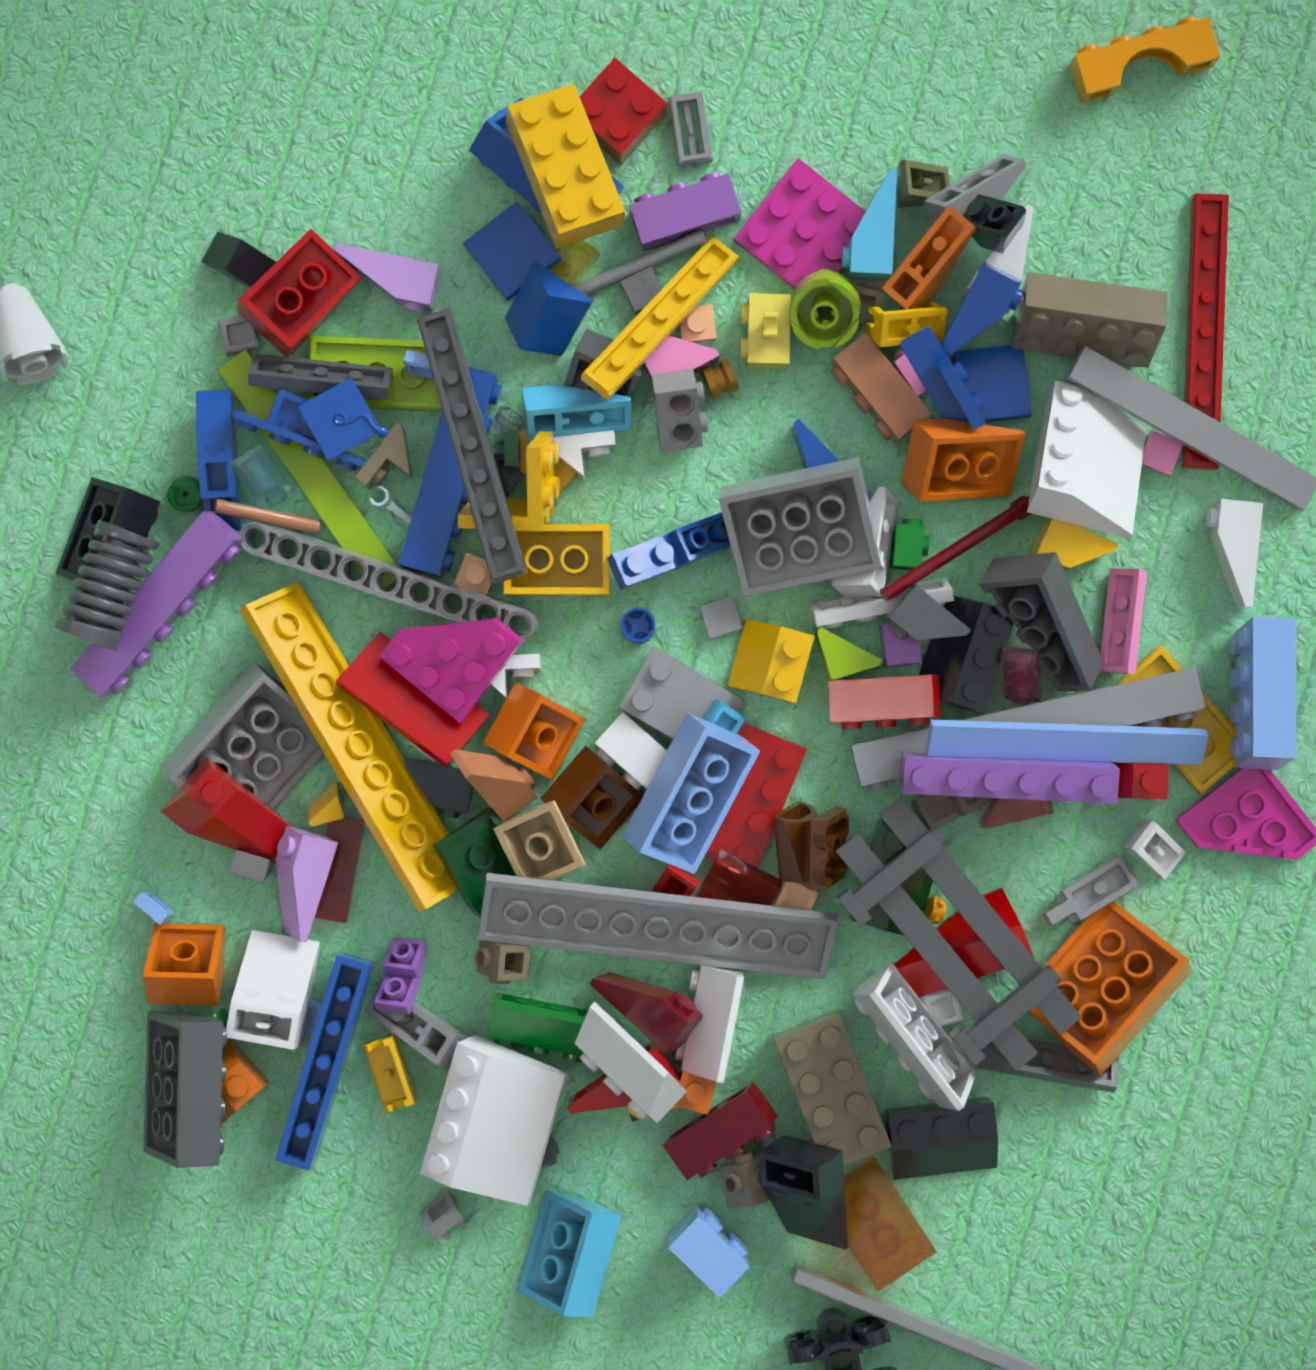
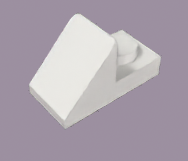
(573, 446)
(522, 667)

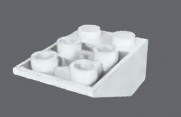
(273, 990)

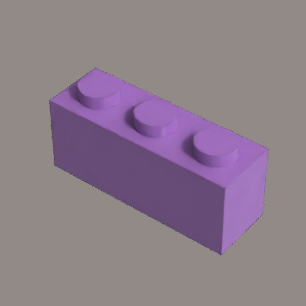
(684, 210)

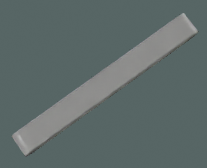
(373, 571)

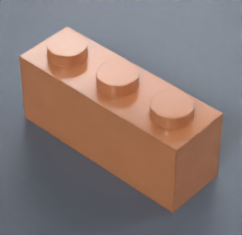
(878, 388)

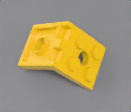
(541, 488)

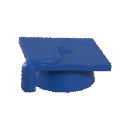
(340, 419)

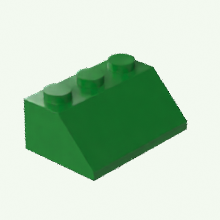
(536, 1024)

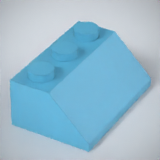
(569, 1254)

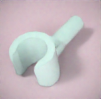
(390, 505)

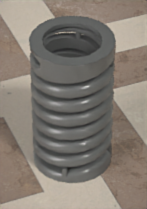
(105, 586)

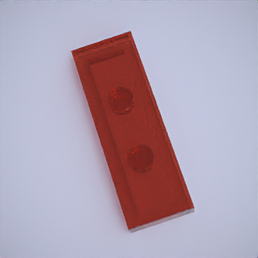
(340, 881)

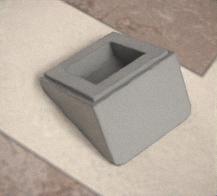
(251, 866)

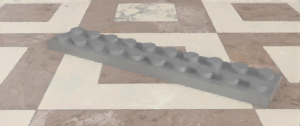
(656, 926)

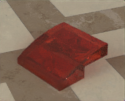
(738, 882)

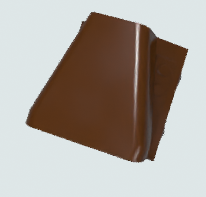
(808, 845)

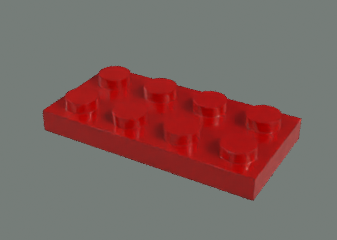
(764, 792)

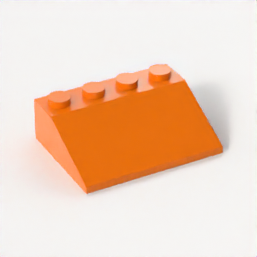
(1116, 980)

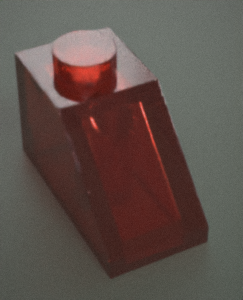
(1012, 810)

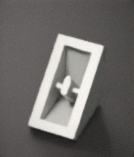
(1154, 848)

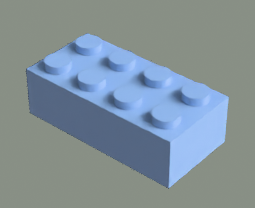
(1264, 693)
(690, 793)

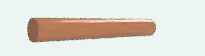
(267, 516)

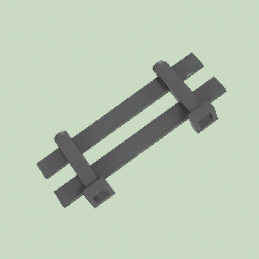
(882, 886)

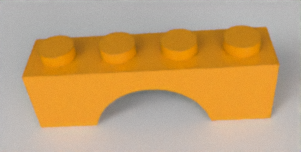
(1183, 47)

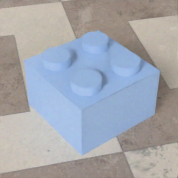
(708, 1249)

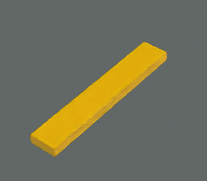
(659, 318)

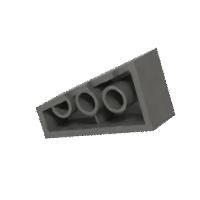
(1047, 617)

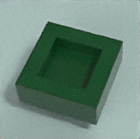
(510, 451)

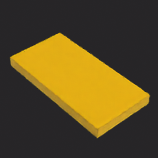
(1217, 752)

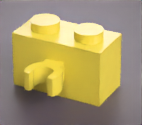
(767, 331)

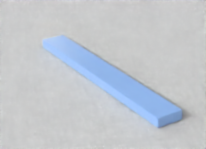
(1066, 742)

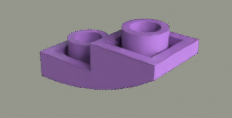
(403, 975)

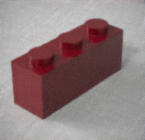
(721, 1132)

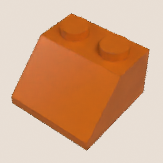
(534, 731)
(185, 964)

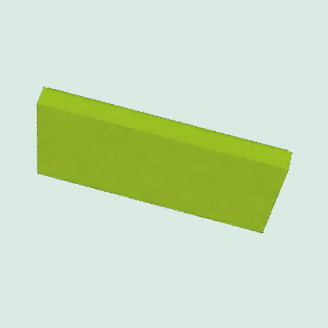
(406, 391)

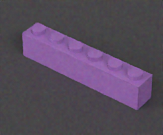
(163, 598)
(1009, 778)

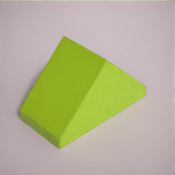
(843, 657)

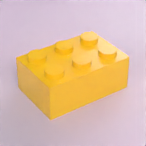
(563, 562)

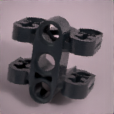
(866, 1334)

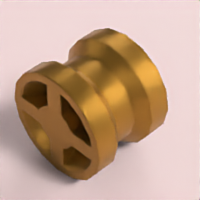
(720, 379)

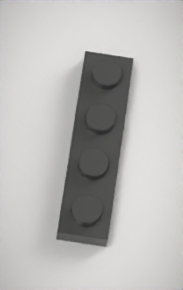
(318, 375)
(1053, 1064)

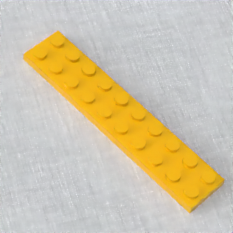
(352, 741)

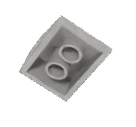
(670, 690)

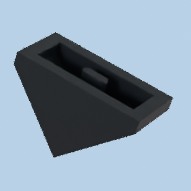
(237, 259)

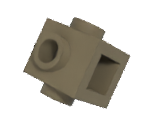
(502, 961)
(743, 1181)

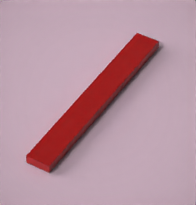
(1206, 313)

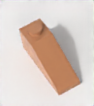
(497, 781)

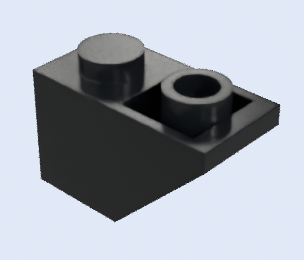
(995, 221)

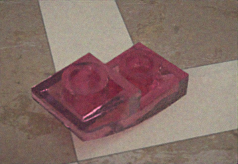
(1021, 674)

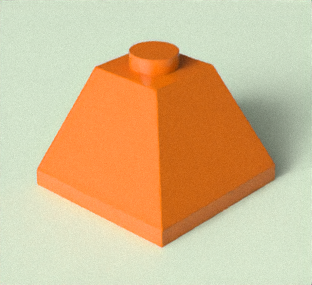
(242, 1078)

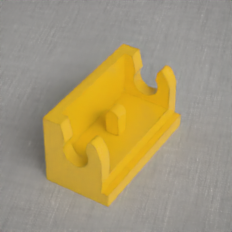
(896, 325)
(390, 1072)

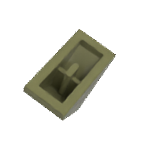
(918, 182)

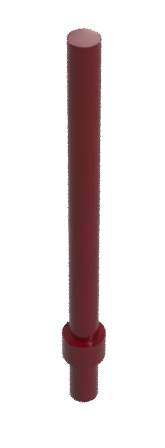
(1017, 510)

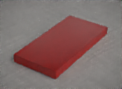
(405, 706)

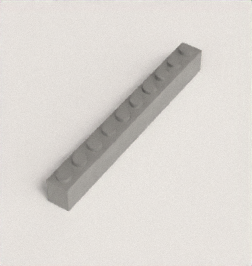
(1117, 705)

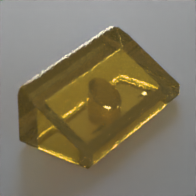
(575, 262)

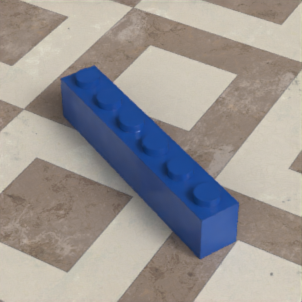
(443, 493)
(325, 1061)

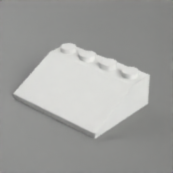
(1087, 462)
(916, 1037)
(493, 1121)

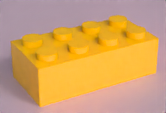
(565, 165)

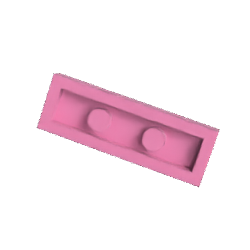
(1122, 620)

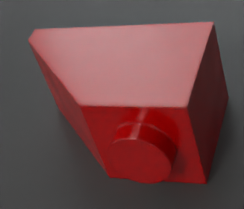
(1143, 781)

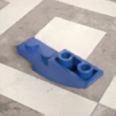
(216, 449)
(669, 551)

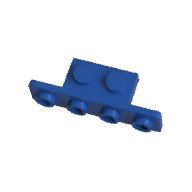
(942, 379)
(288, 424)

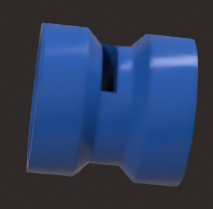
(638, 621)

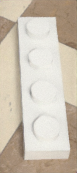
(835, 611)

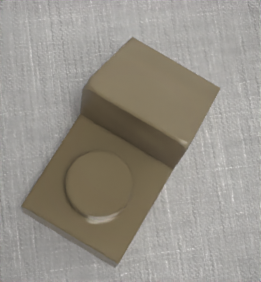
(391, 449)

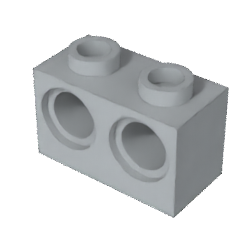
(679, 410)

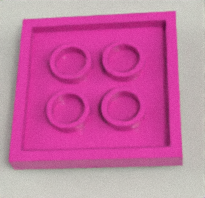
(800, 226)

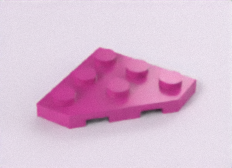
(453, 660)
(1249, 816)

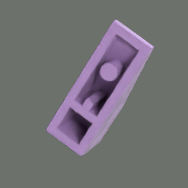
(401, 278)
(302, 872)

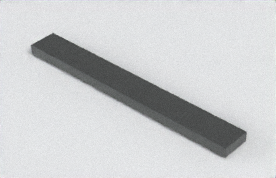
(472, 446)

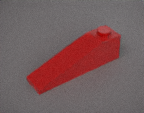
(225, 813)
(965, 944)

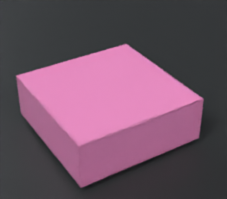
(1160, 453)

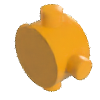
(935, 909)

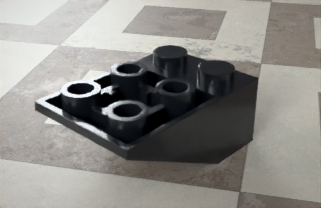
(806, 1189)

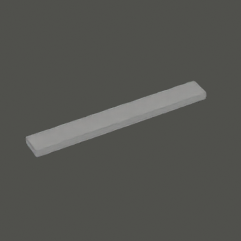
(1192, 428)
(912, 1321)

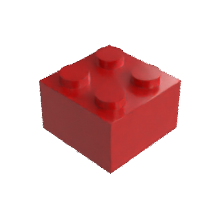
(621, 110)

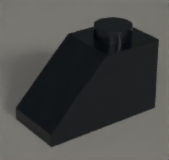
(442, 786)

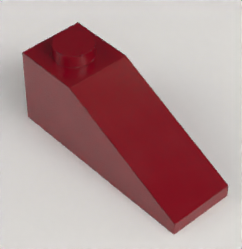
(656, 1011)

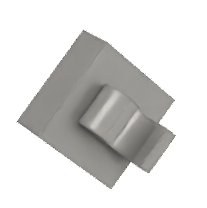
(442, 1215)

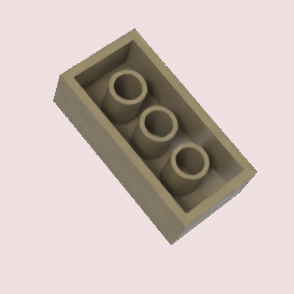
(1071, 313)
(831, 1087)

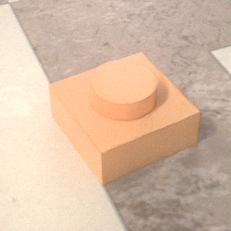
(699, 325)
(474, 574)
(796, 896)

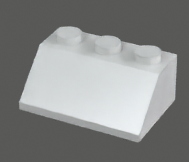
(709, 1044)
(627, 1065)

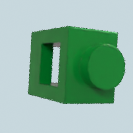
(908, 544)

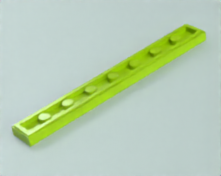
(309, 472)

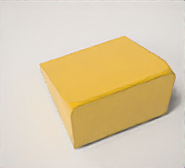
(327, 806)

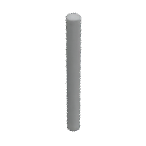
(642, 262)

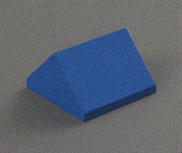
(546, 312)

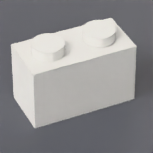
(632, 750)

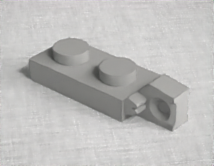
(1092, 892)

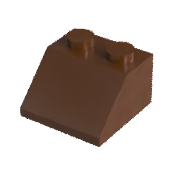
(593, 797)

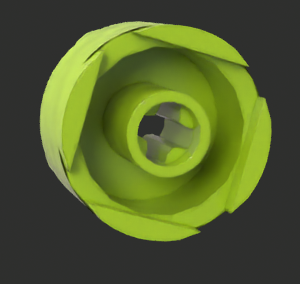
(825, 328)

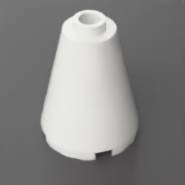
(27, 340)

